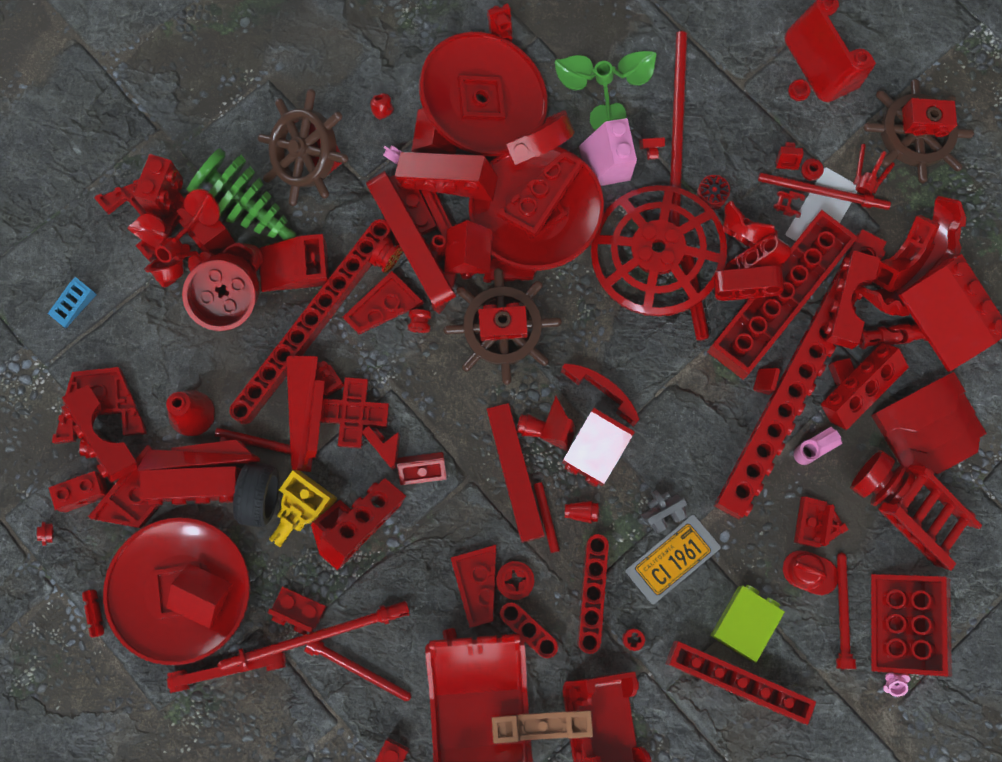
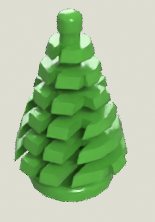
(233, 193)

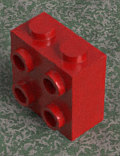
(158, 186)

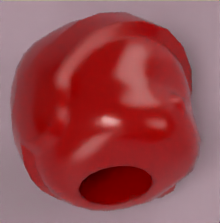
(381, 106)

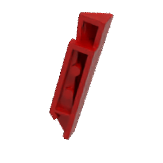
(305, 409)
(198, 456)

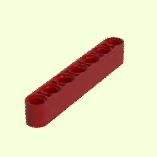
(410, 239)

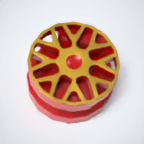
(385, 255)

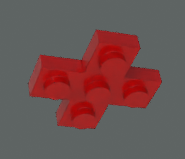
(354, 413)

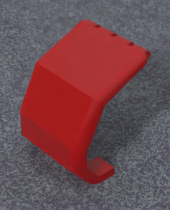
(469, 687)

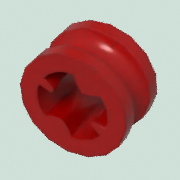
(638, 645)

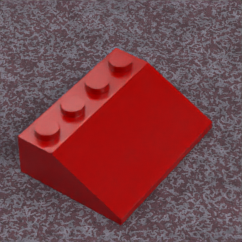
(954, 312)
(911, 625)

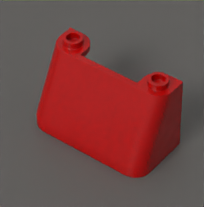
(824, 56)
(611, 718)

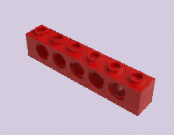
(740, 682)

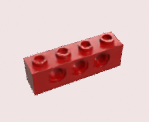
(864, 385)
(340, 548)

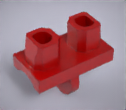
(500, 21)

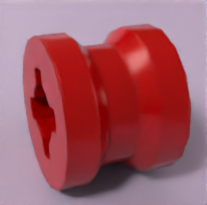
(419, 321)

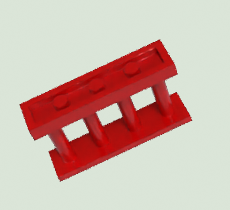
(912, 528)

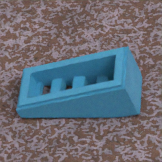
(65, 297)

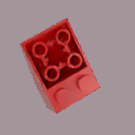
(294, 263)

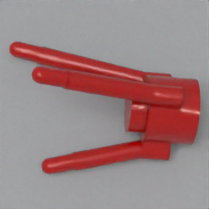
(868, 182)

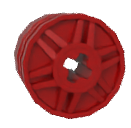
(879, 479)

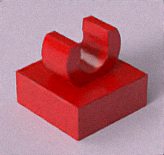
(652, 146)
(789, 157)

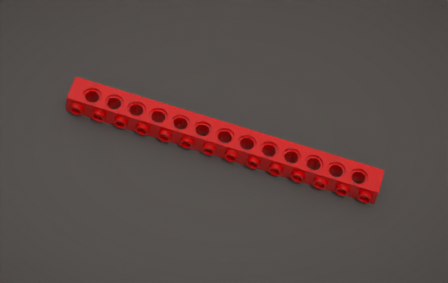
(791, 378)

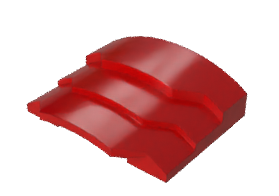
(932, 426)

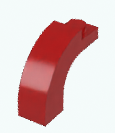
(543, 139)
(909, 259)

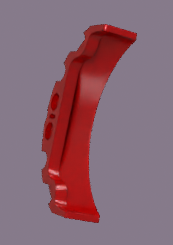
(951, 217)

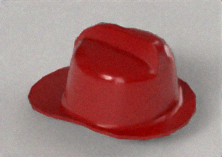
(168, 272)
(810, 572)

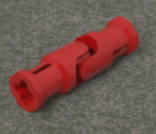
(891, 335)

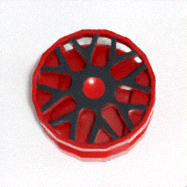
(714, 191)

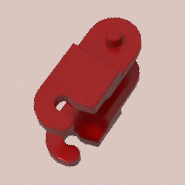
(787, 209)

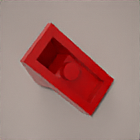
(386, 450)

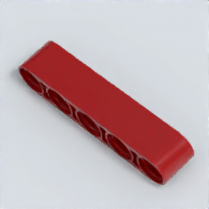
(599, 583)

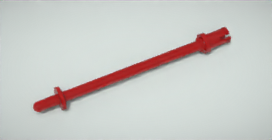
(382, 615)

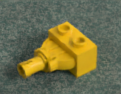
(300, 505)

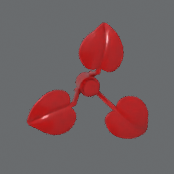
(152, 229)

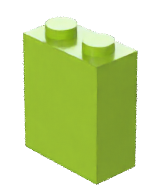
(748, 623)

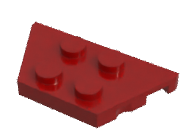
(122, 501)

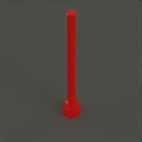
(319, 648)
(845, 659)

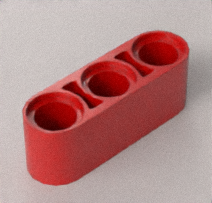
(767, 252)
(748, 283)
(539, 636)

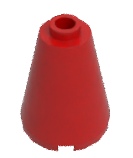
(190, 412)

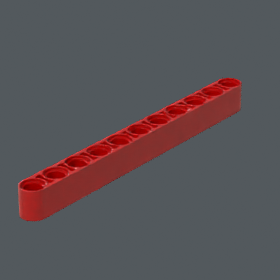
(310, 332)

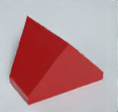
(558, 428)

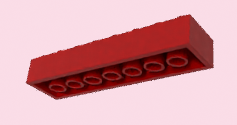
(765, 318)

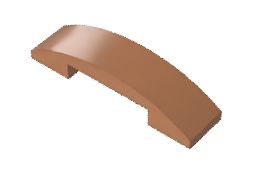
(542, 726)

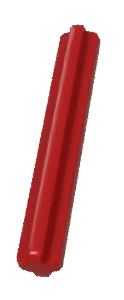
(697, 311)

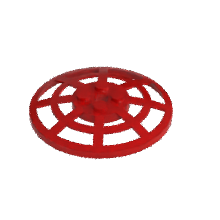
(659, 262)

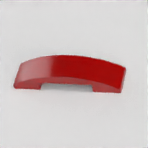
(579, 373)

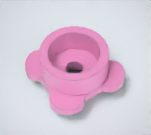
(392, 154)
(896, 684)

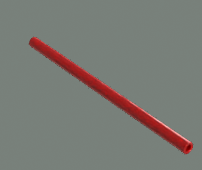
(678, 121)

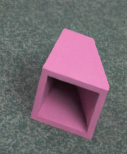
(610, 152)

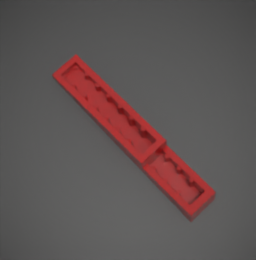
(515, 473)

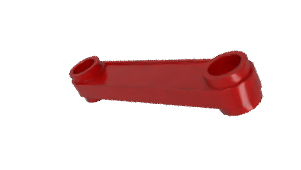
(180, 680)

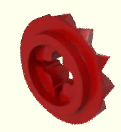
(505, 574)

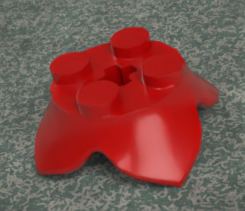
(743, 229)

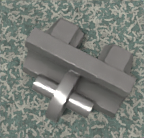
(661, 507)

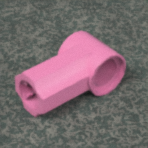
(818, 446)

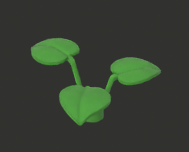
(575, 71)

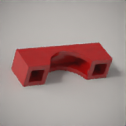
(845, 326)
(113, 458)

